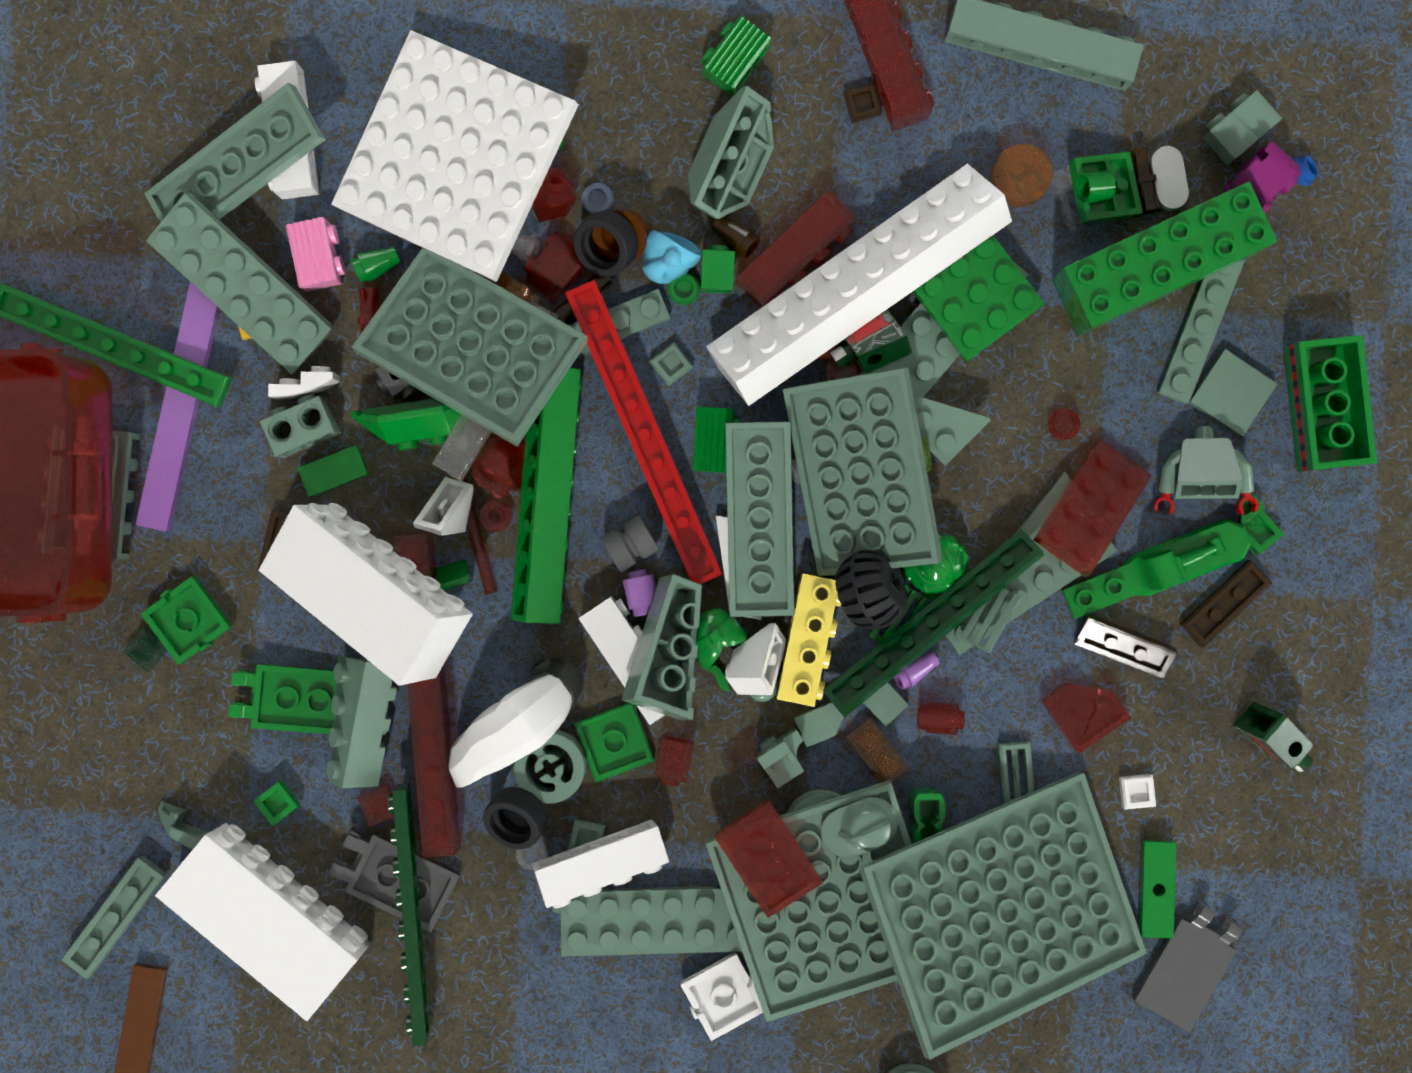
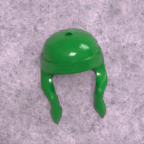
(714, 632)

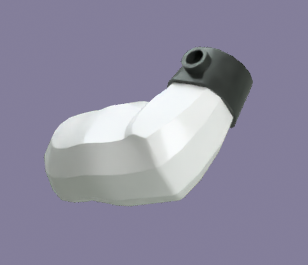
(516, 723)

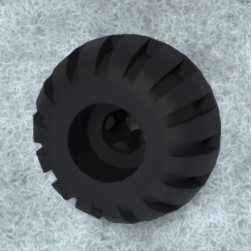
(870, 589)

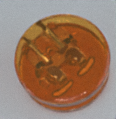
(1022, 174)

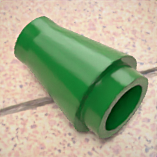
(374, 263)

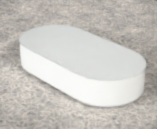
(1171, 178)

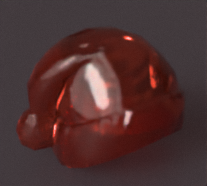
(499, 466)

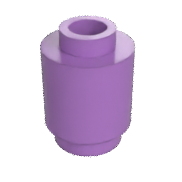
(639, 591)

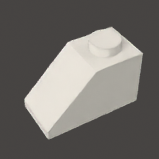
(757, 662)

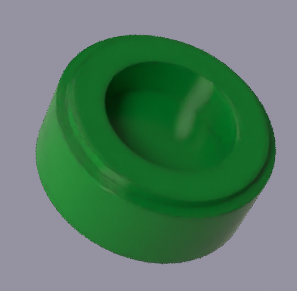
(684, 290)

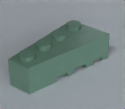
(667, 650)
(358, 722)

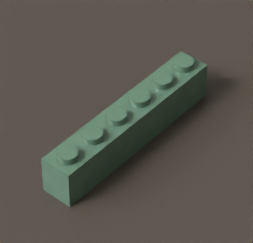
(1044, 42)

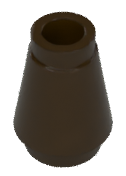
(736, 236)

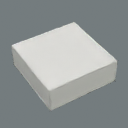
(1137, 791)

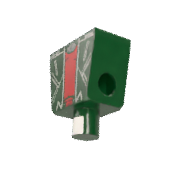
(873, 344)
(1275, 736)

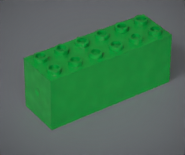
(1164, 258)

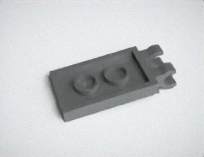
(374, 881)
(1188, 968)

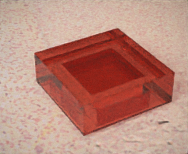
(376, 805)

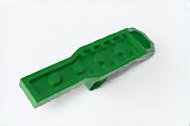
(1161, 567)

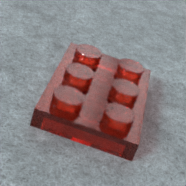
(768, 858)

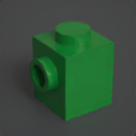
(717, 270)

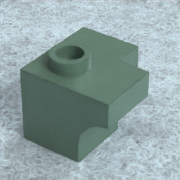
(780, 756)

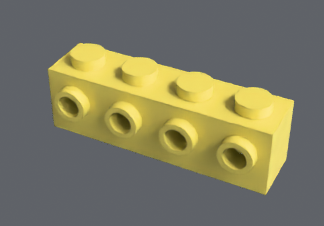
(808, 640)

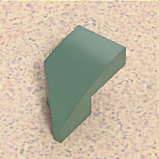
(819, 723)
(172, 820)

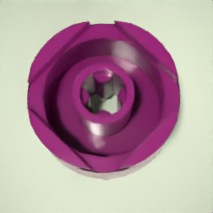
(1269, 172)

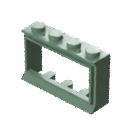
(120, 494)

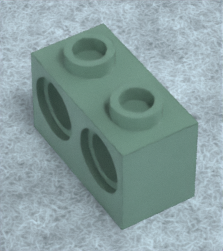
(302, 433)

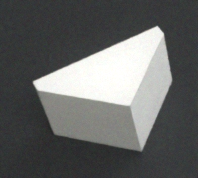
(447, 508)

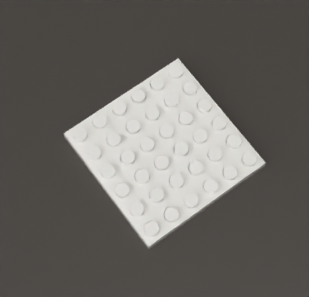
(454, 154)

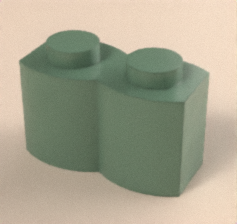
(1242, 127)

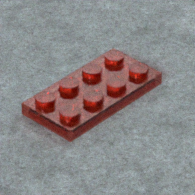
(1092, 508)

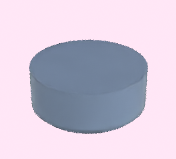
(597, 198)

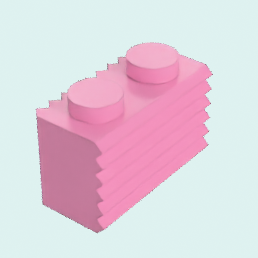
(315, 254)

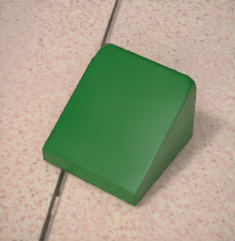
(453, 575)

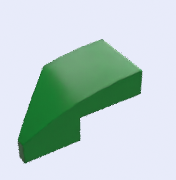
(1259, 527)

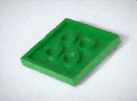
(978, 298)

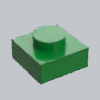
(277, 802)

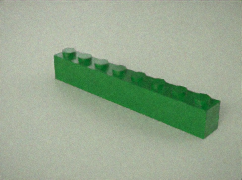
(546, 507)

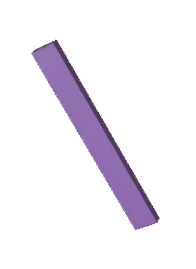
(177, 417)

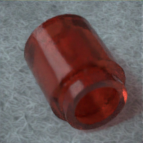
(940, 718)

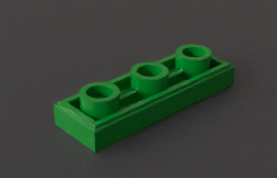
(1158, 907)

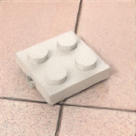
(722, 996)

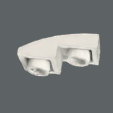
(311, 383)

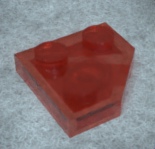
(1084, 713)

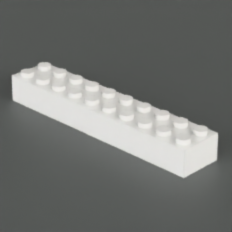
(860, 283)

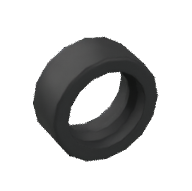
(591, 257)
(503, 829)

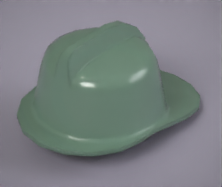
(859, 827)

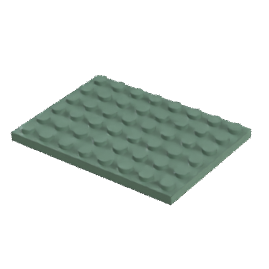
(1002, 913)

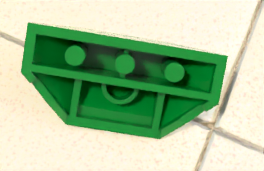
(409, 423)

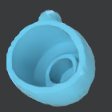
(668, 256)

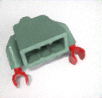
(1207, 470)

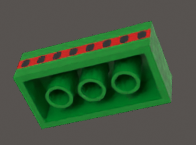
(1330, 403)

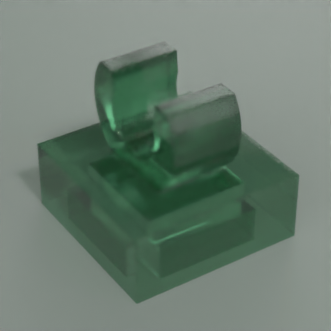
(145, 649)

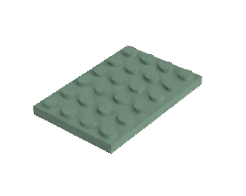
(470, 345)
(863, 469)

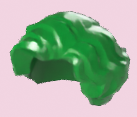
(937, 578)

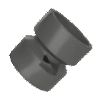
(629, 543)

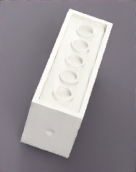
(365, 592)
(264, 919)

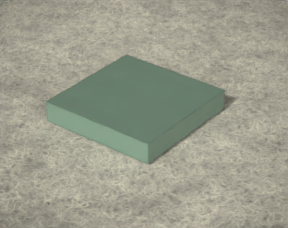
(1232, 393)

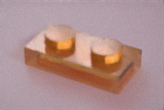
(877, 751)

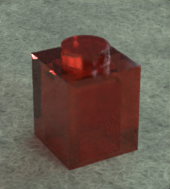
(674, 760)

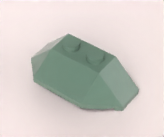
(732, 155)

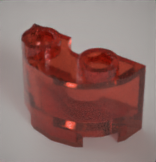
(554, 268)

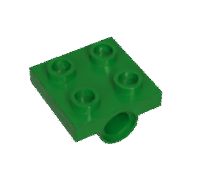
(1105, 187)

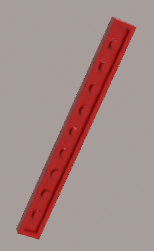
(643, 432)

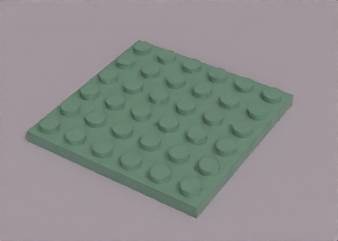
(825, 940)

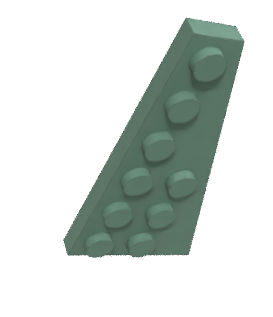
(1036, 582)

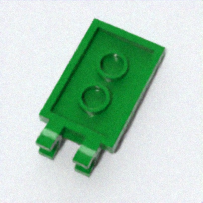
(287, 698)

